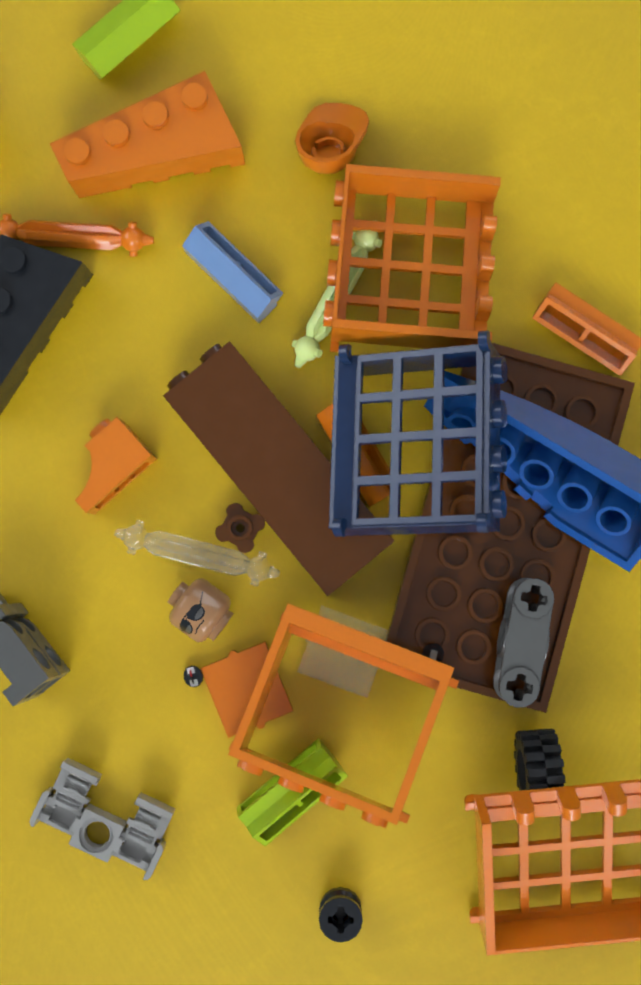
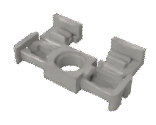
(66, 813)

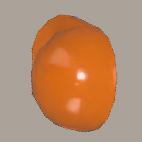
(331, 136)

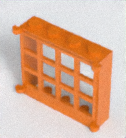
(475, 273)
(566, 923)

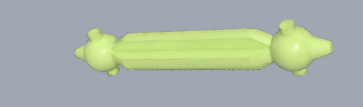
(308, 347)

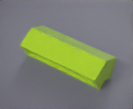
(122, 32)
(275, 807)

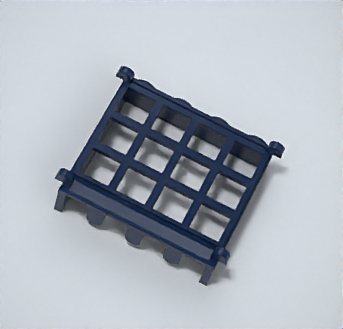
(348, 438)

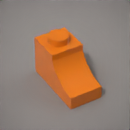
(116, 461)

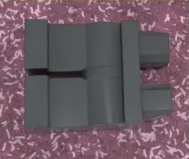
(26, 655)

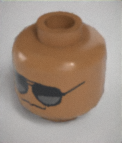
(199, 610)

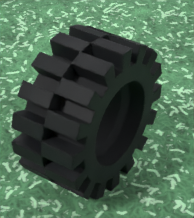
(538, 759)

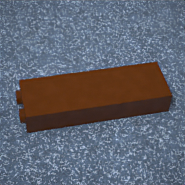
(270, 463)

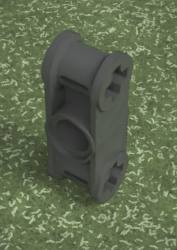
(523, 641)

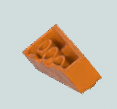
(151, 140)

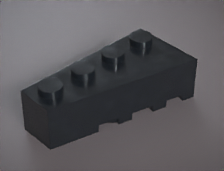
(34, 297)

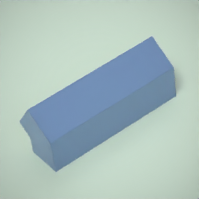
(232, 271)

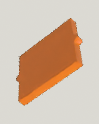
(232, 685)

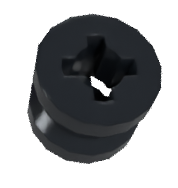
(340, 903)

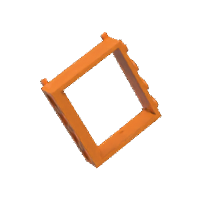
(363, 648)

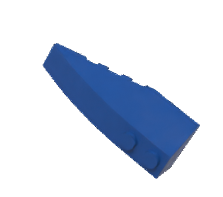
(569, 471)

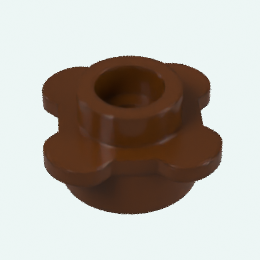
(244, 539)

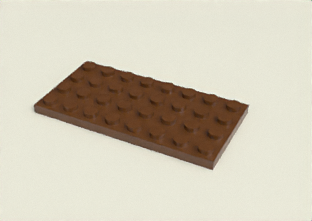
(461, 581)

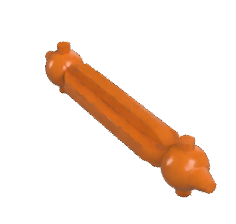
(76, 235)

